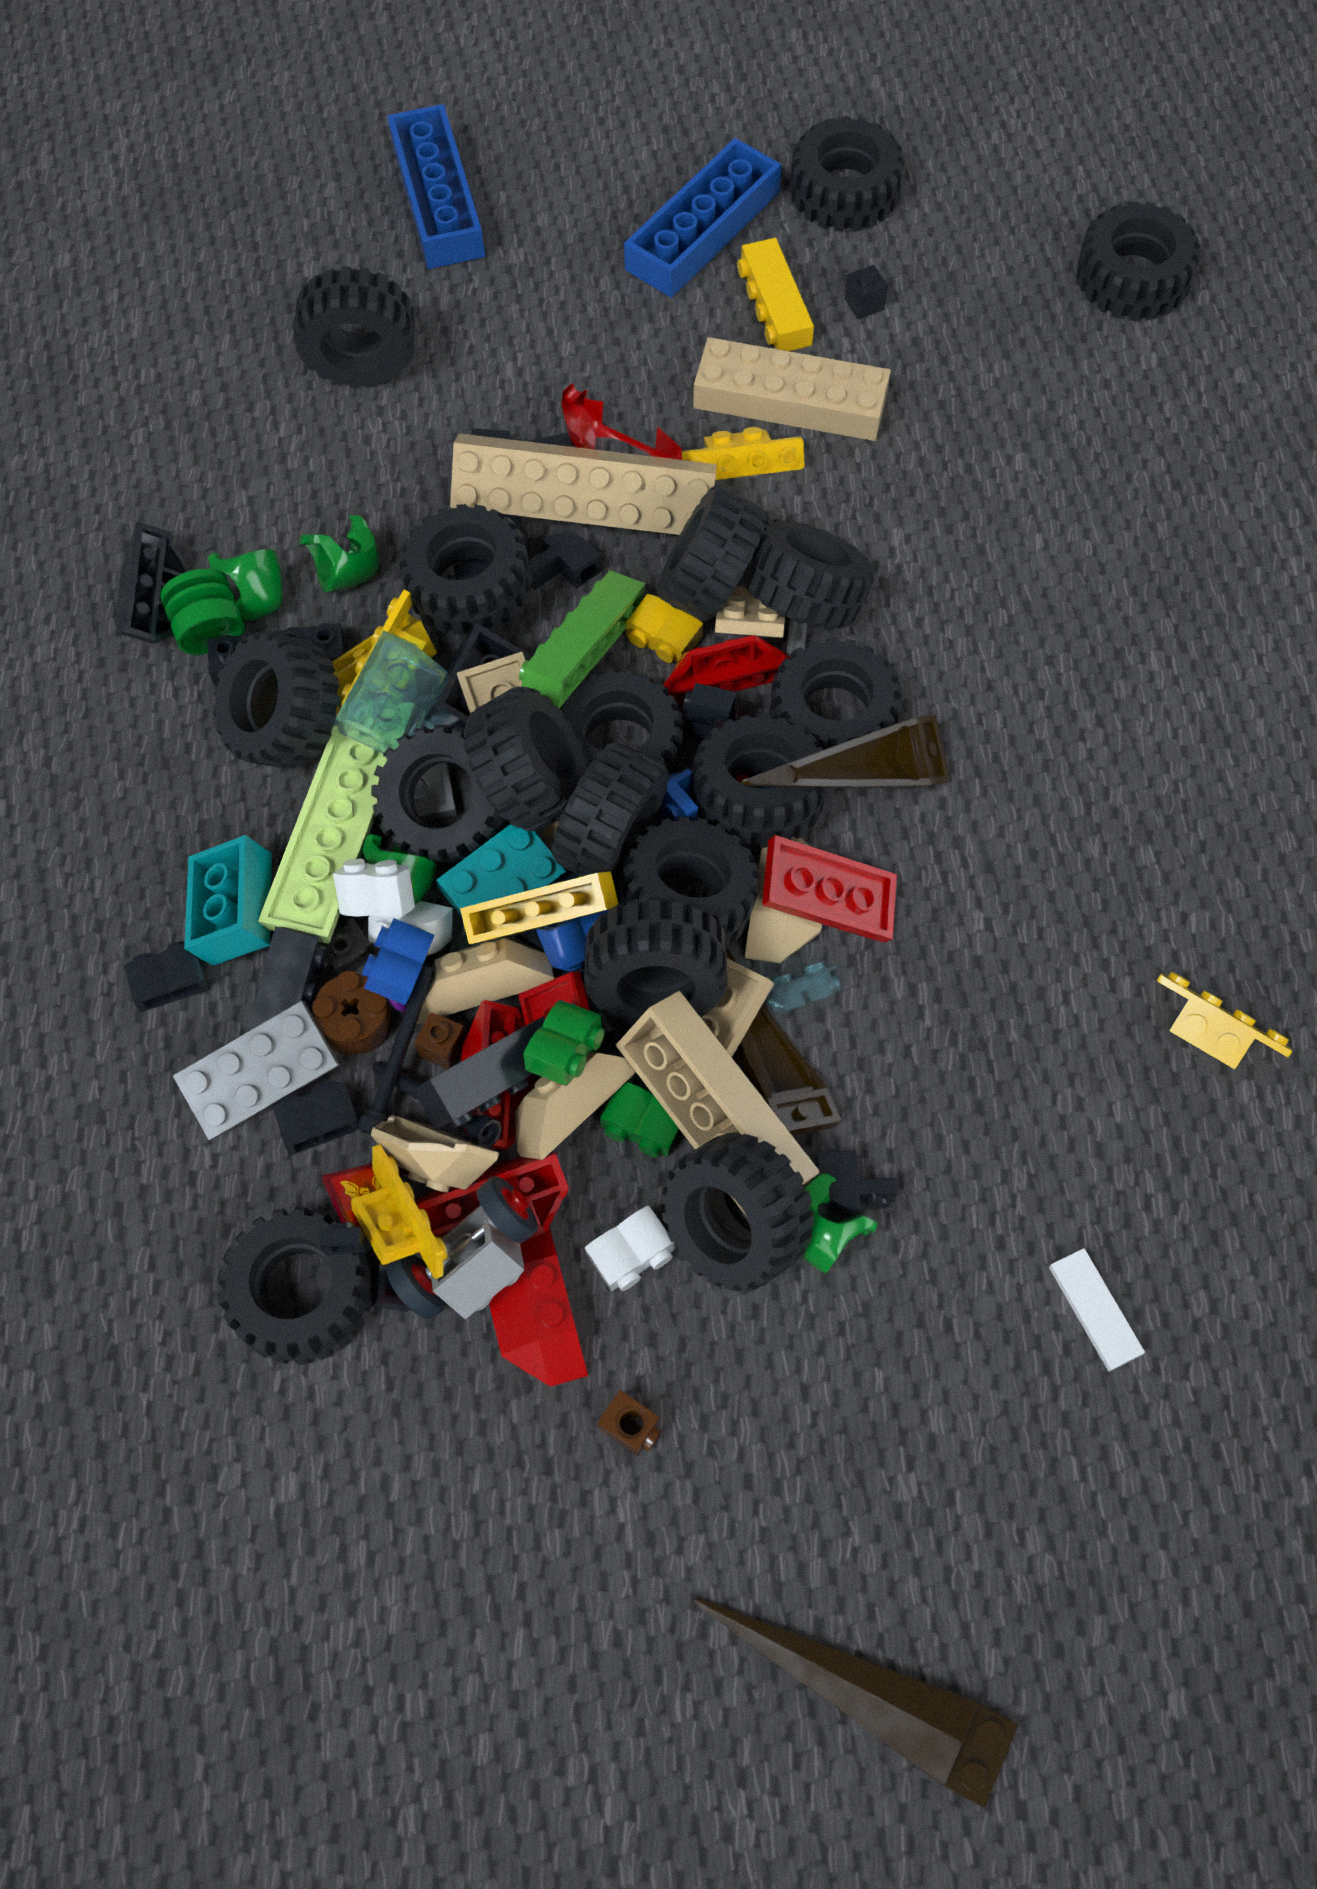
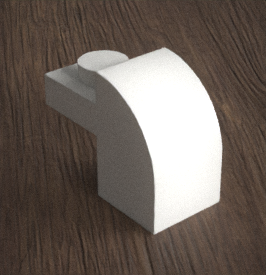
(426, 916)

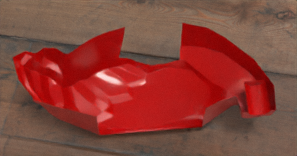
(584, 424)

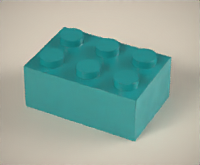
(500, 868)
(226, 900)

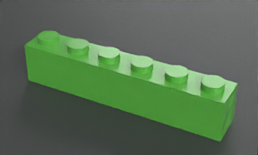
(582, 638)

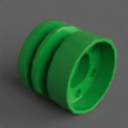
(201, 609)

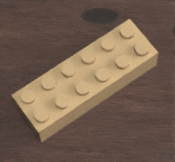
(791, 388)
(702, 1082)

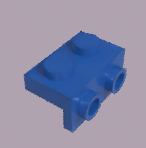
(677, 798)

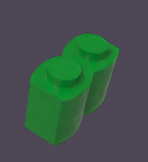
(563, 1043)
(640, 1119)

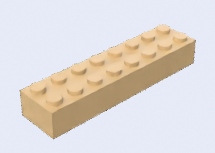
(577, 483)

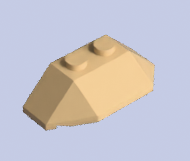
(774, 933)
(484, 973)
(557, 1110)
(432, 1154)

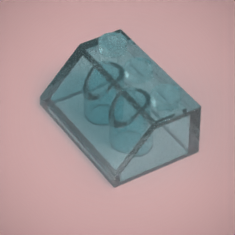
(390, 694)

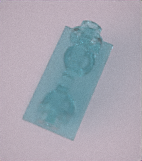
(815, 981)

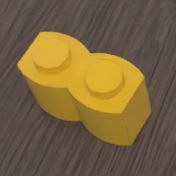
(663, 629)

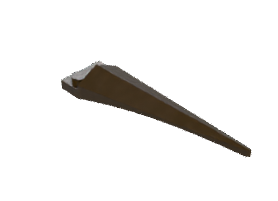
(889, 758)
(784, 1075)
(930, 1727)

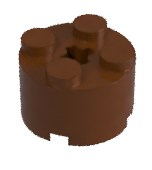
(341, 1028)

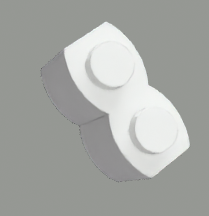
(374, 889)
(630, 1249)

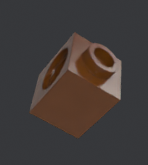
(440, 1041)
(621, 1408)

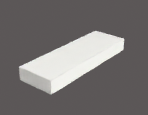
(1096, 1310)

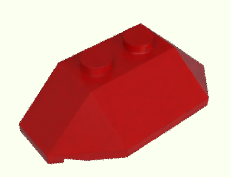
(726, 665)
(490, 1025)
(536, 1179)
(536, 1319)

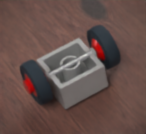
(480, 1256)

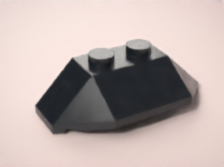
(145, 570)

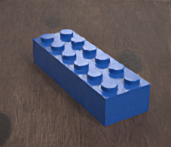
(436, 186)
(702, 217)

